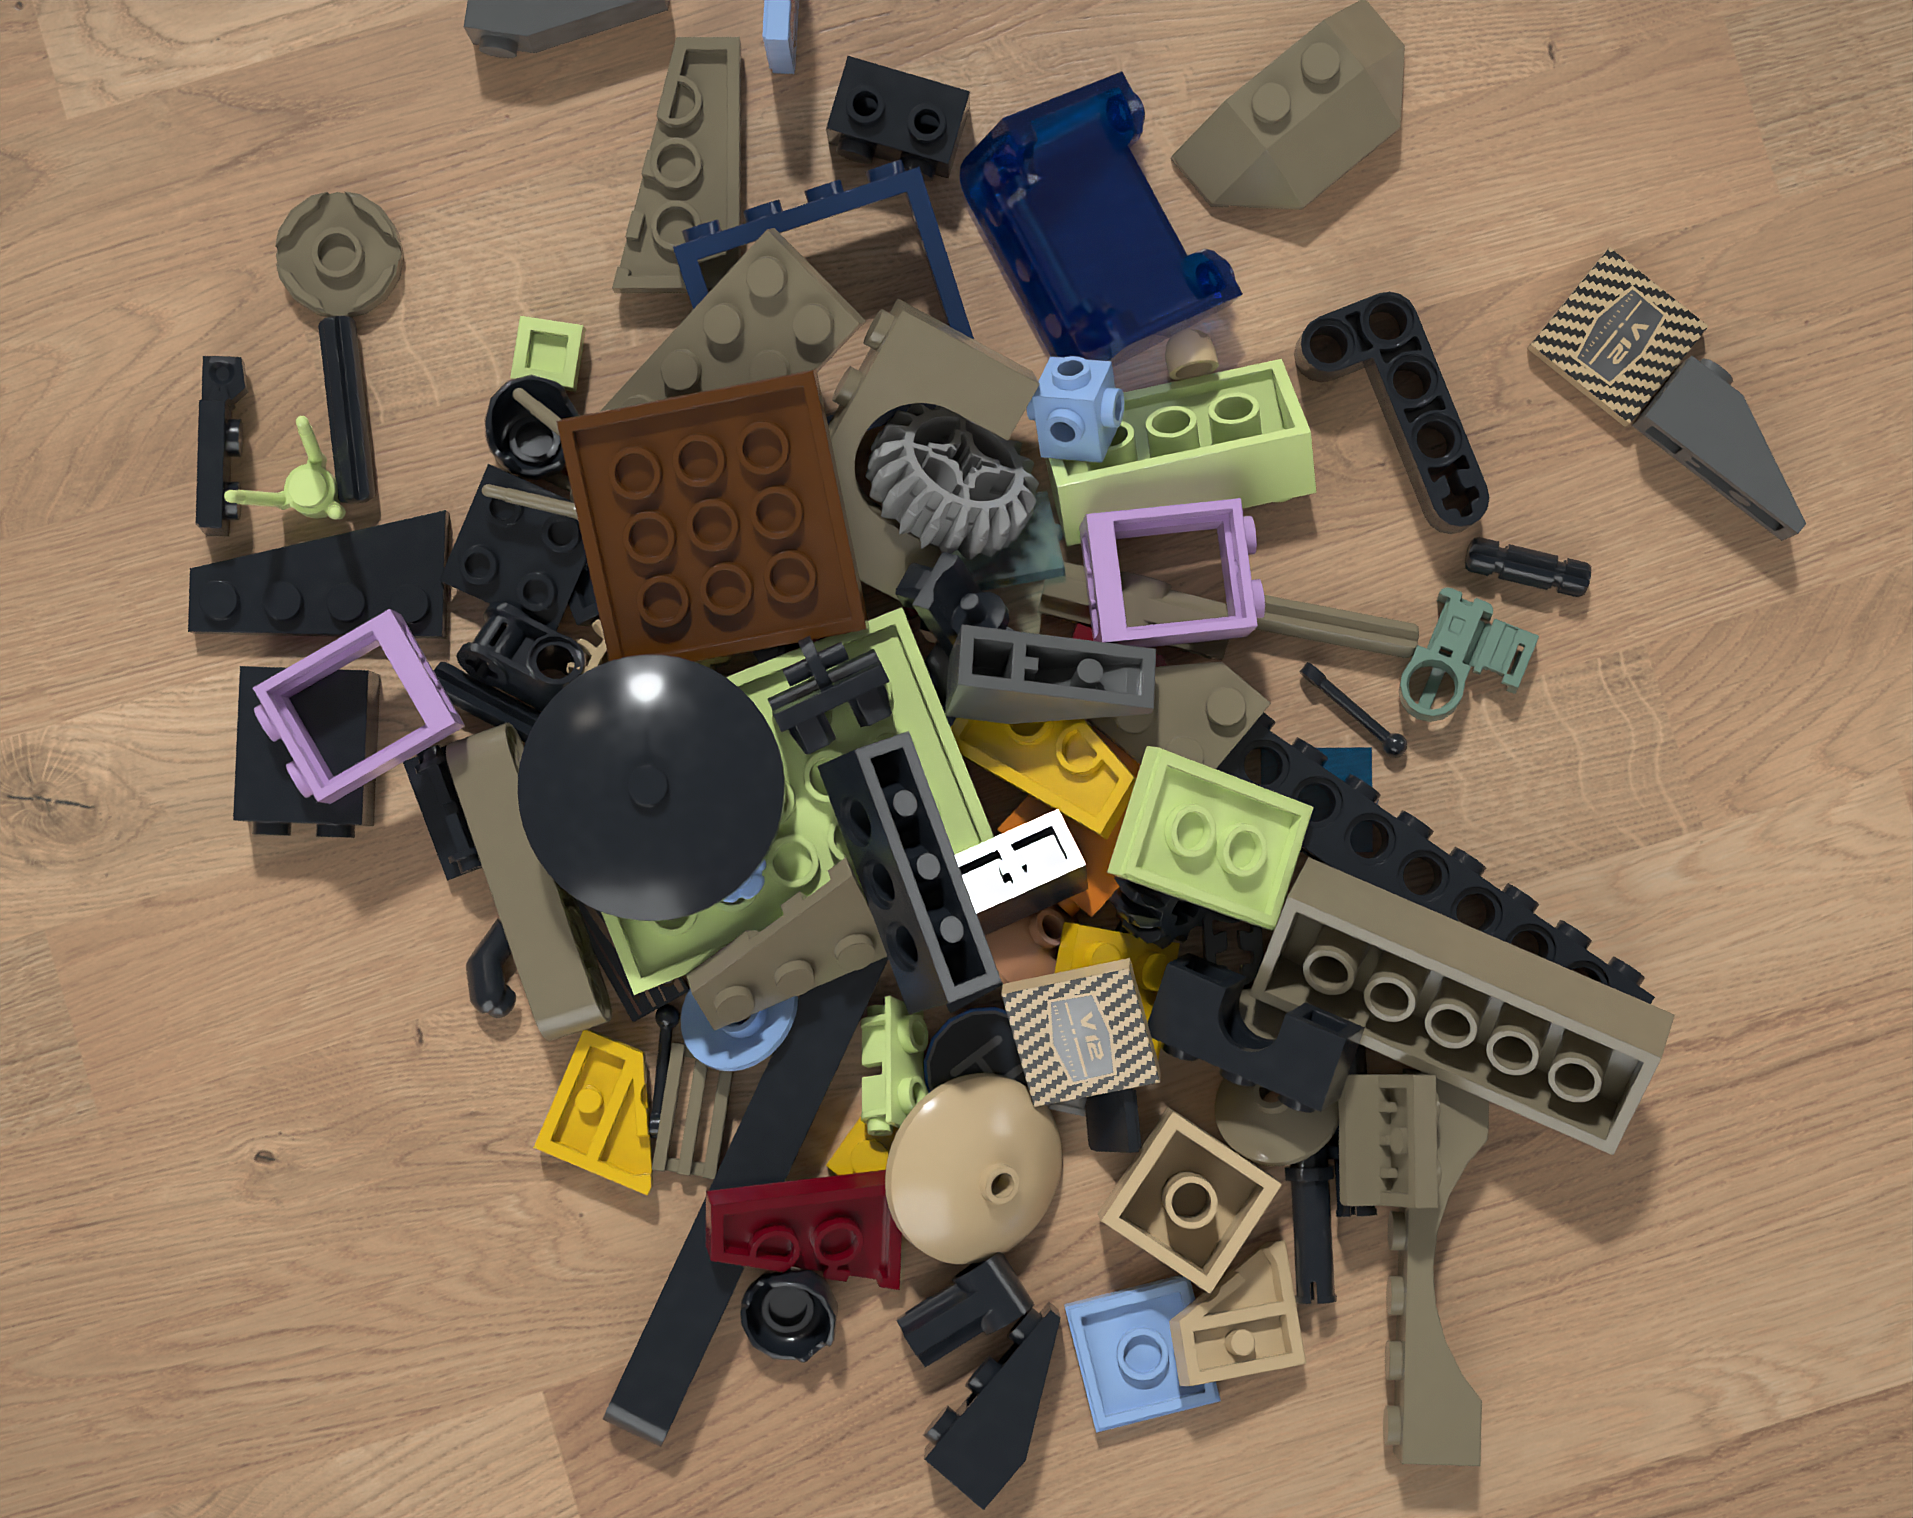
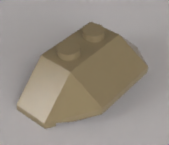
(1302, 117)

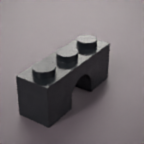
(1201, 1019)

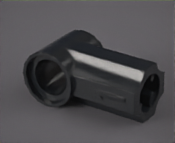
(978, 1301)

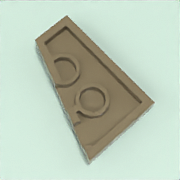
(800, 950)

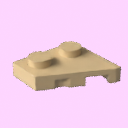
(1243, 1324)

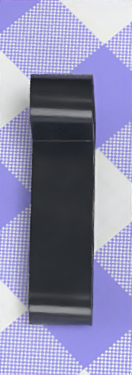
(1404, 415)

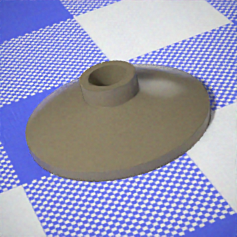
(1270, 1131)

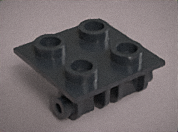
(517, 552)

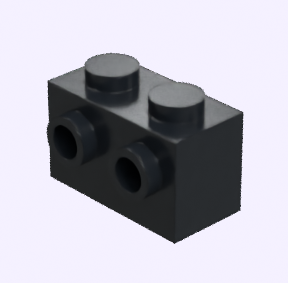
(897, 118)

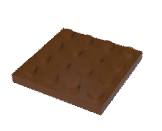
(715, 521)

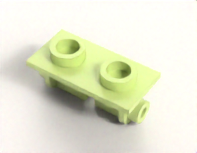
(897, 1044)

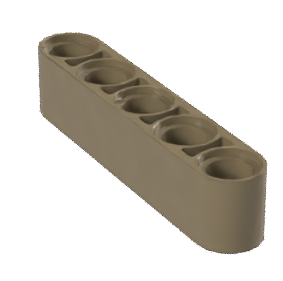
(535, 911)

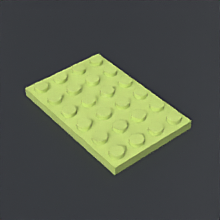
(809, 832)

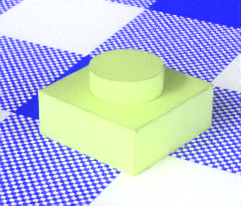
(548, 350)

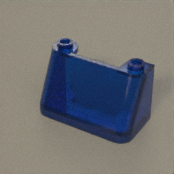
(1086, 228)

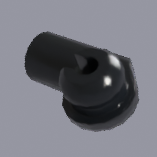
(486, 974)

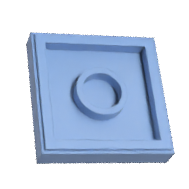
(1130, 1355)

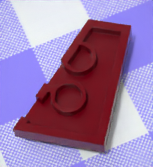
(809, 1224)

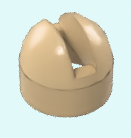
(1190, 355)

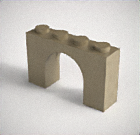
(909, 363)

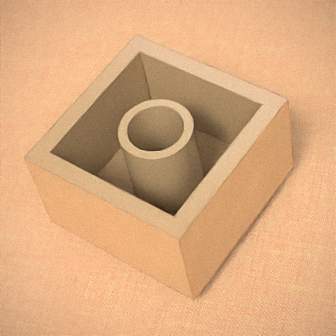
(1189, 1200)

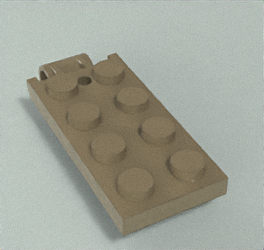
(755, 324)

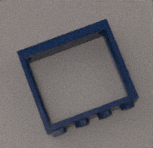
(823, 203)

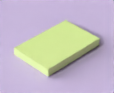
(1210, 838)

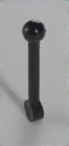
(1393, 743)
(666, 1018)

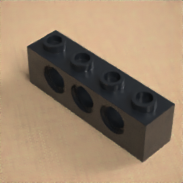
(909, 873)

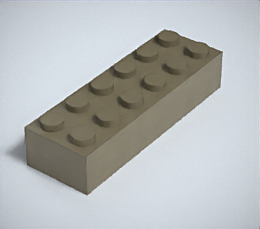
(1465, 1005)

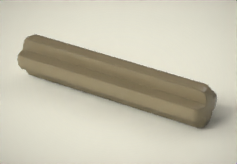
(1339, 627)

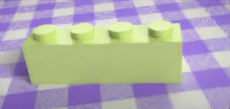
(1195, 444)

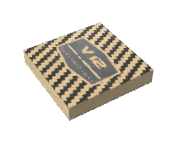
(1617, 337)
(1081, 1032)

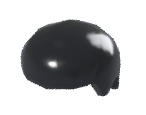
(520, 439)
(789, 1314)

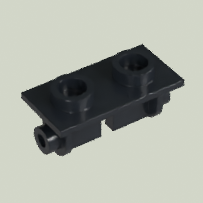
(442, 811)

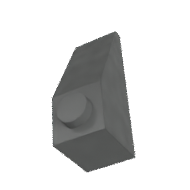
(538, 25)
(1716, 437)
(1045, 677)

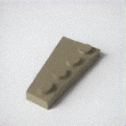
(690, 168)

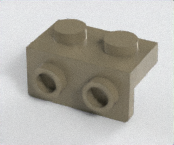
(1389, 1141)

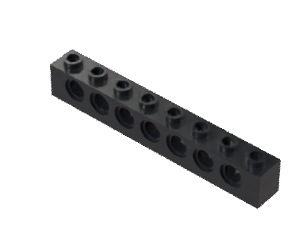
(1408, 838)

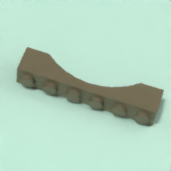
(1434, 1406)

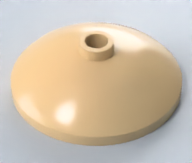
(954, 1150)

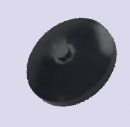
(651, 788)

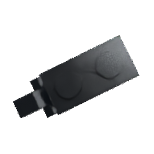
(218, 440)

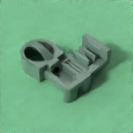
(1471, 645)

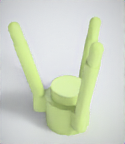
(307, 488)

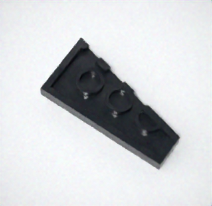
(329, 583)

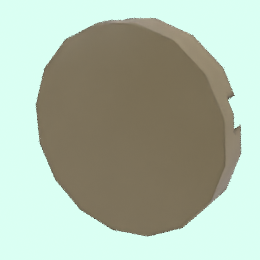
(339, 254)

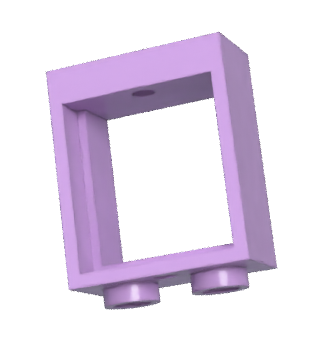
(1103, 579)
(420, 681)

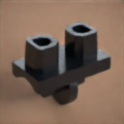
(949, 598)
(854, 681)

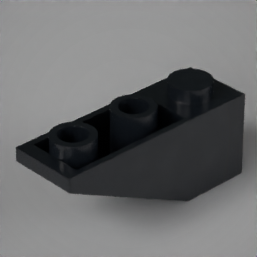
(994, 1426)

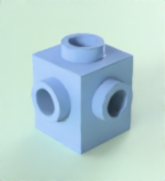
(1076, 409)

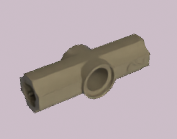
(1145, 603)

